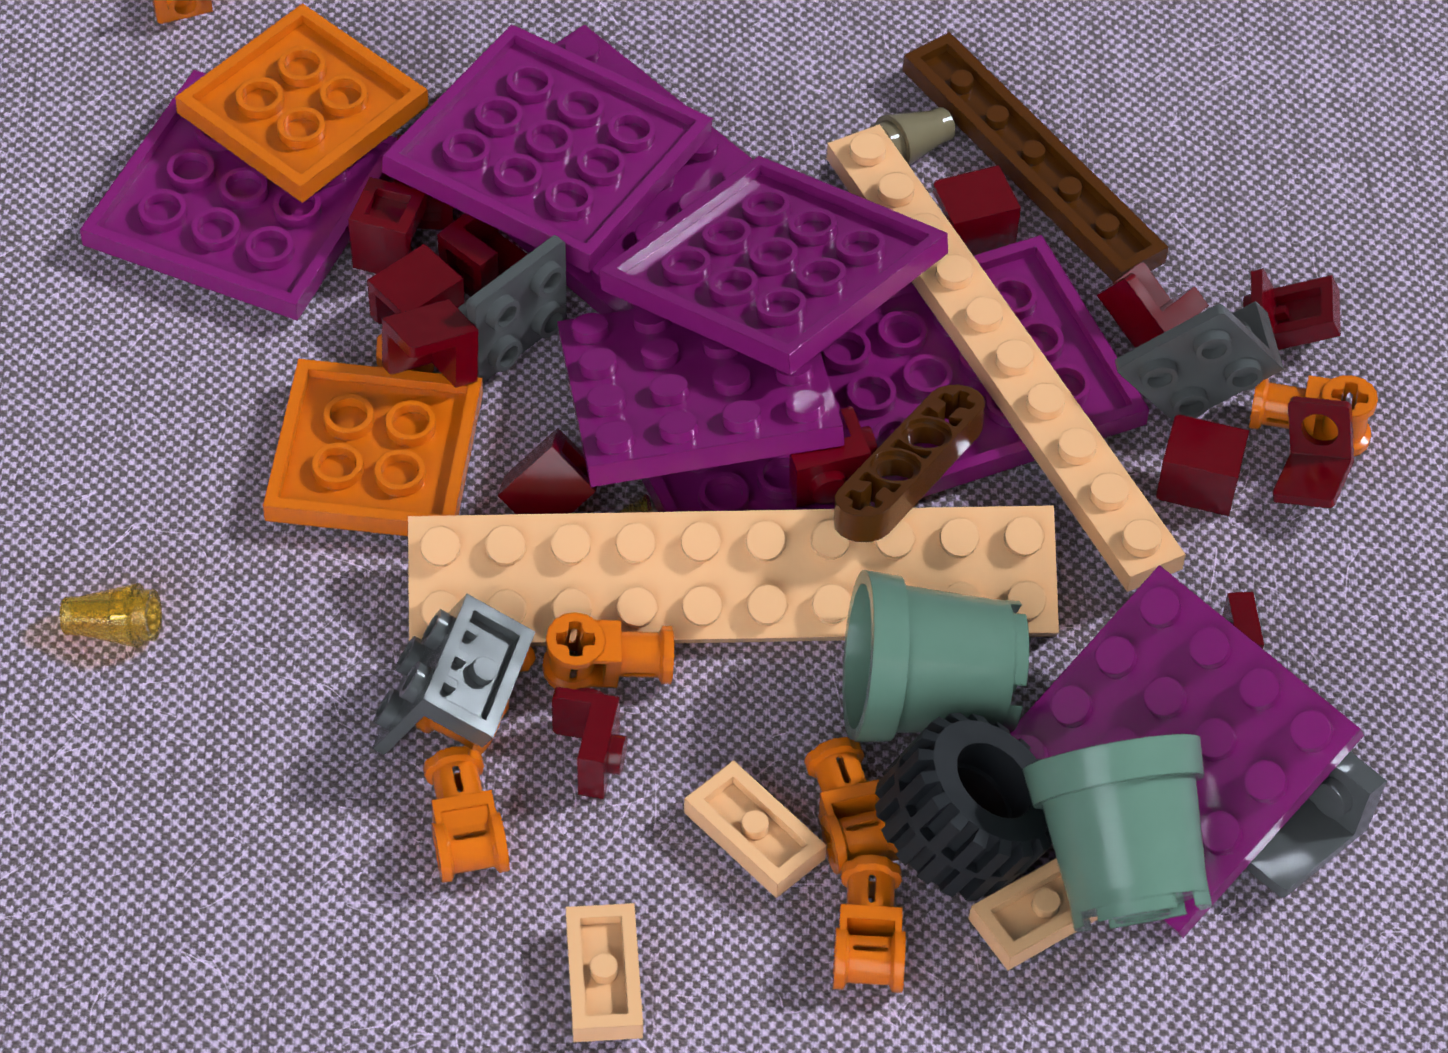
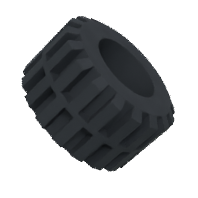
(963, 807)

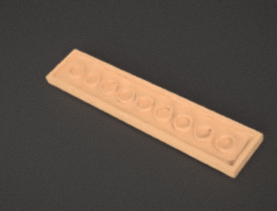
(723, 570)

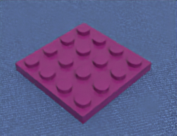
(548, 146)
(221, 223)
(774, 263)
(677, 402)
(1185, 669)

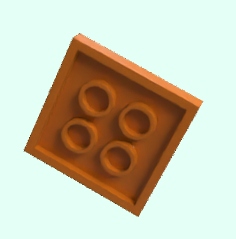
(302, 102)
(371, 448)

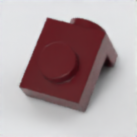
(1298, 311)
(820, 473)
(595, 720)

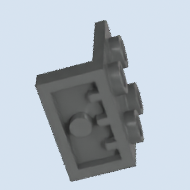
(519, 307)
(1204, 360)
(456, 674)
(1321, 827)

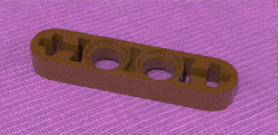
(898, 456)

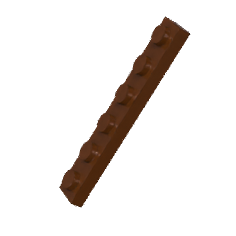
(1033, 157)

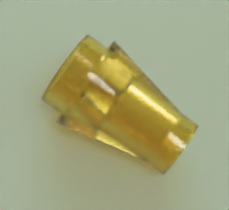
(114, 615)

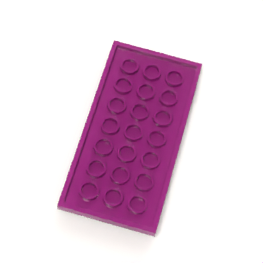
(905, 354)

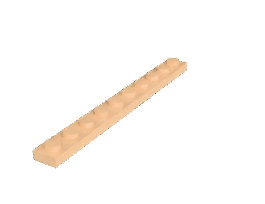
(1016, 372)

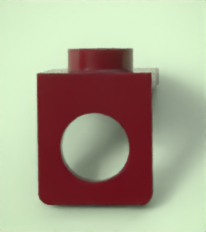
(1316, 467)

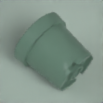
(927, 656)
(1125, 828)

